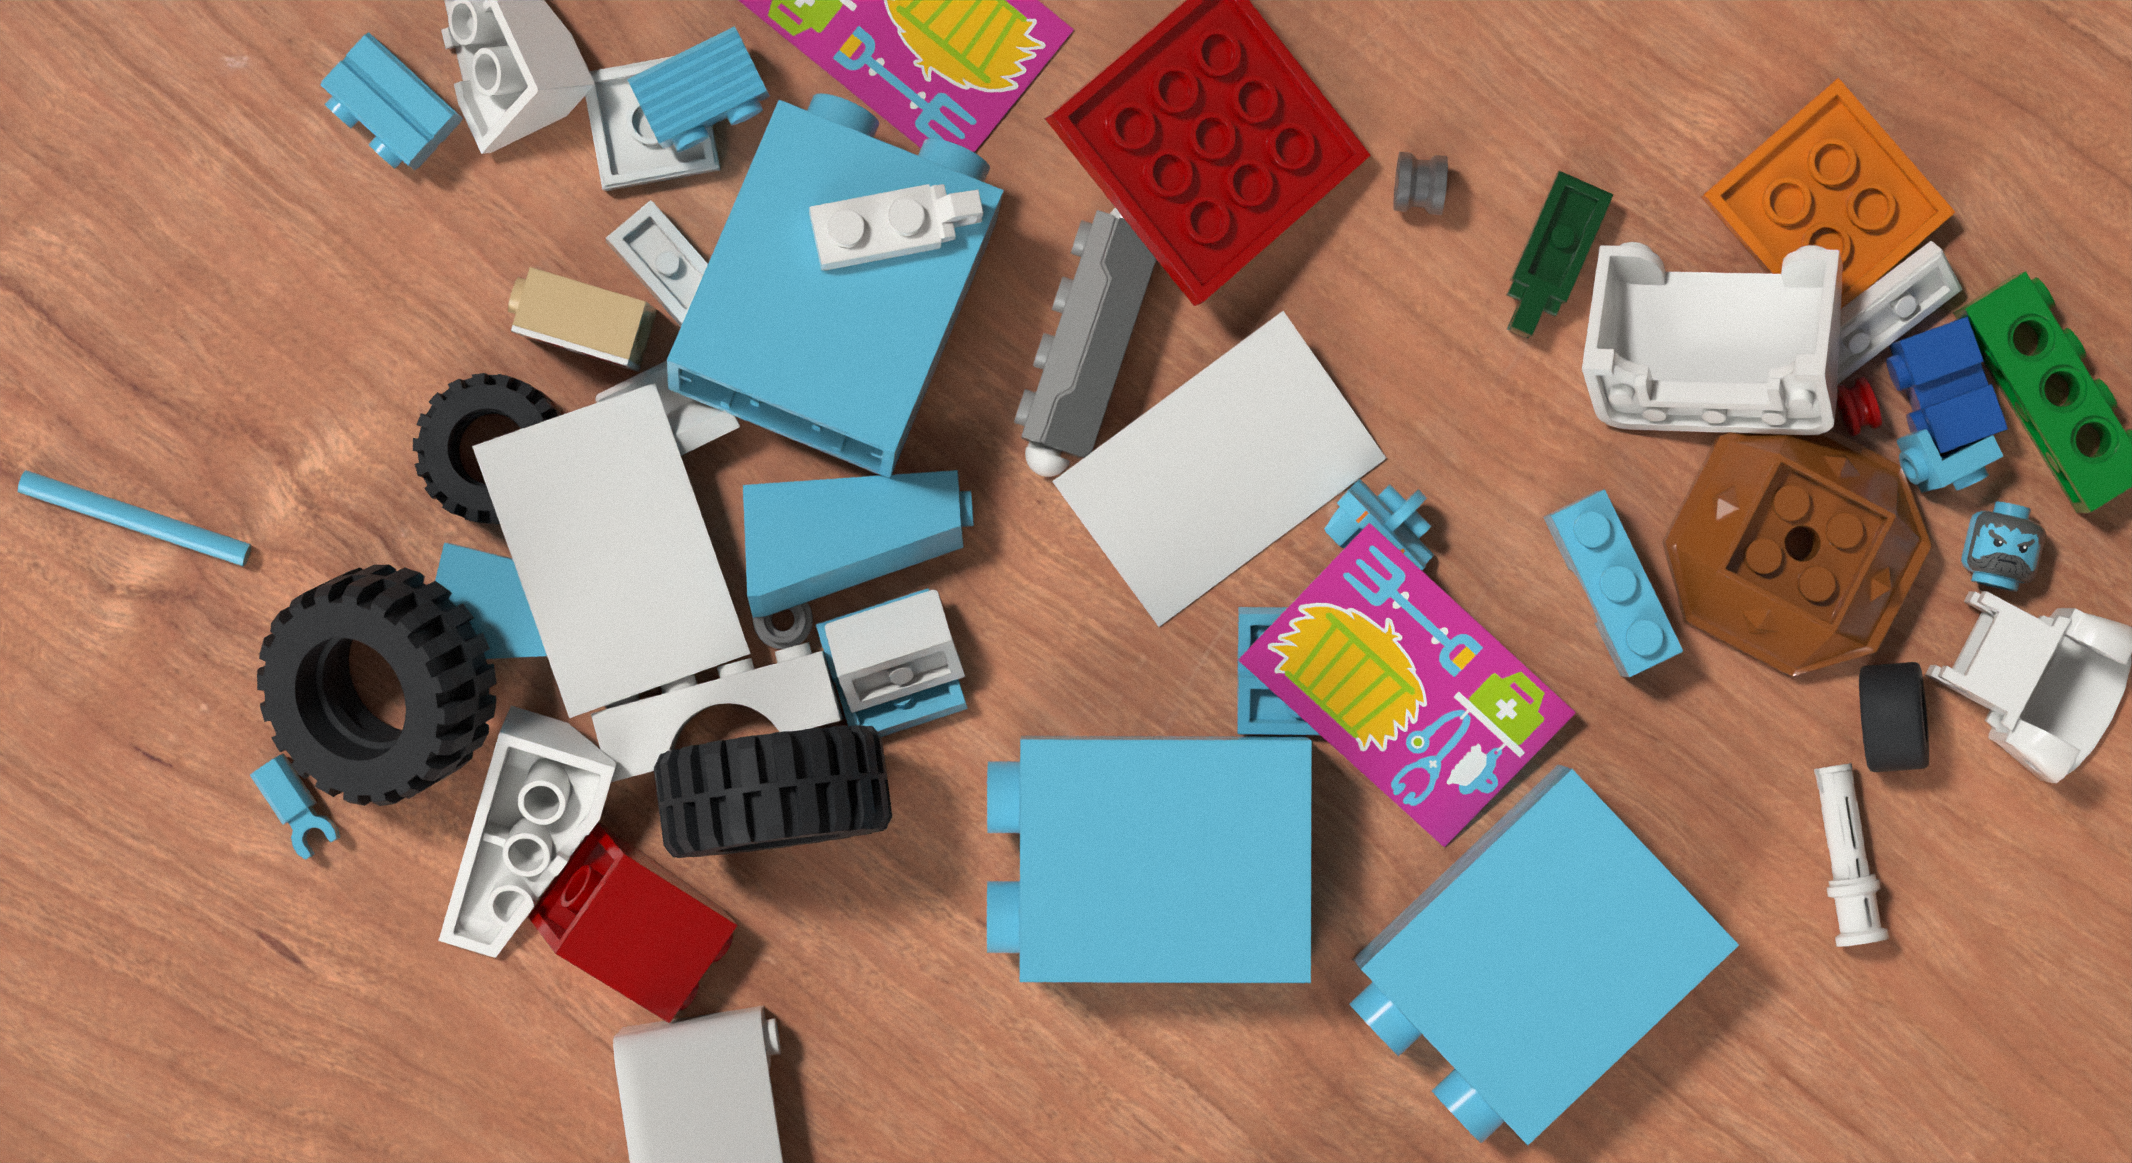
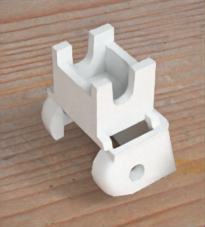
(2043, 679)

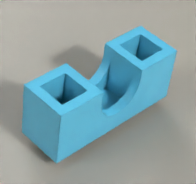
(1614, 582)

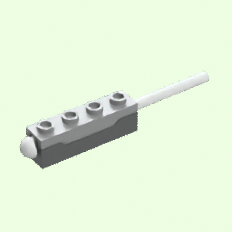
(1088, 345)

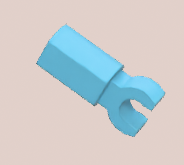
(292, 803)

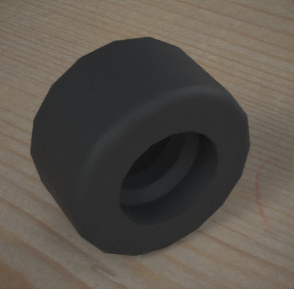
(1894, 717)

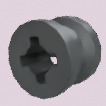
(1420, 183)

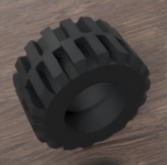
(446, 424)

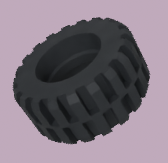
(320, 712)
(772, 791)

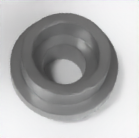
(784, 639)

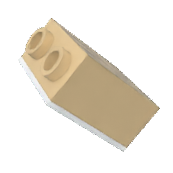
(581, 318)

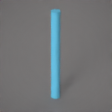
(134, 518)

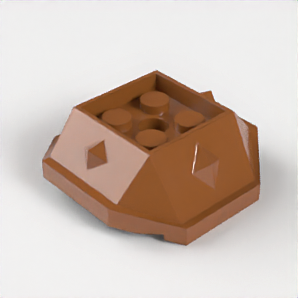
(1734, 562)

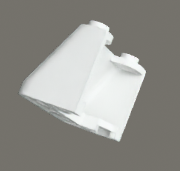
(1714, 345)
(699, 1089)

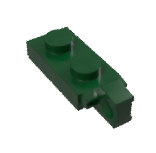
(1555, 250)

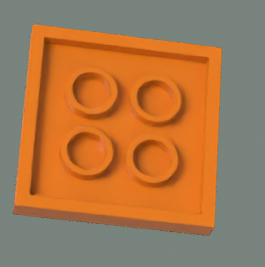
(1833, 185)

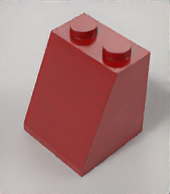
(632, 923)

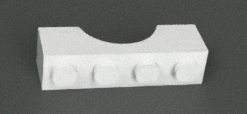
(791, 694)

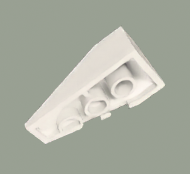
(514, 68)
(531, 816)

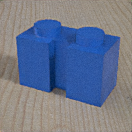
(1946, 385)

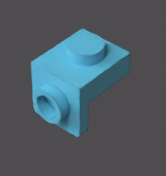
(1960, 466)

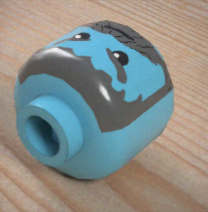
(2003, 546)

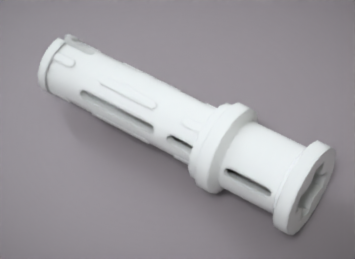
(1852, 883)

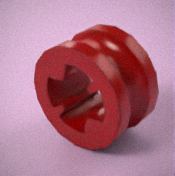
(1858, 406)

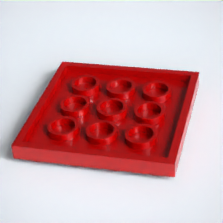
(1208, 140)

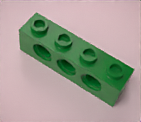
(2022, 378)

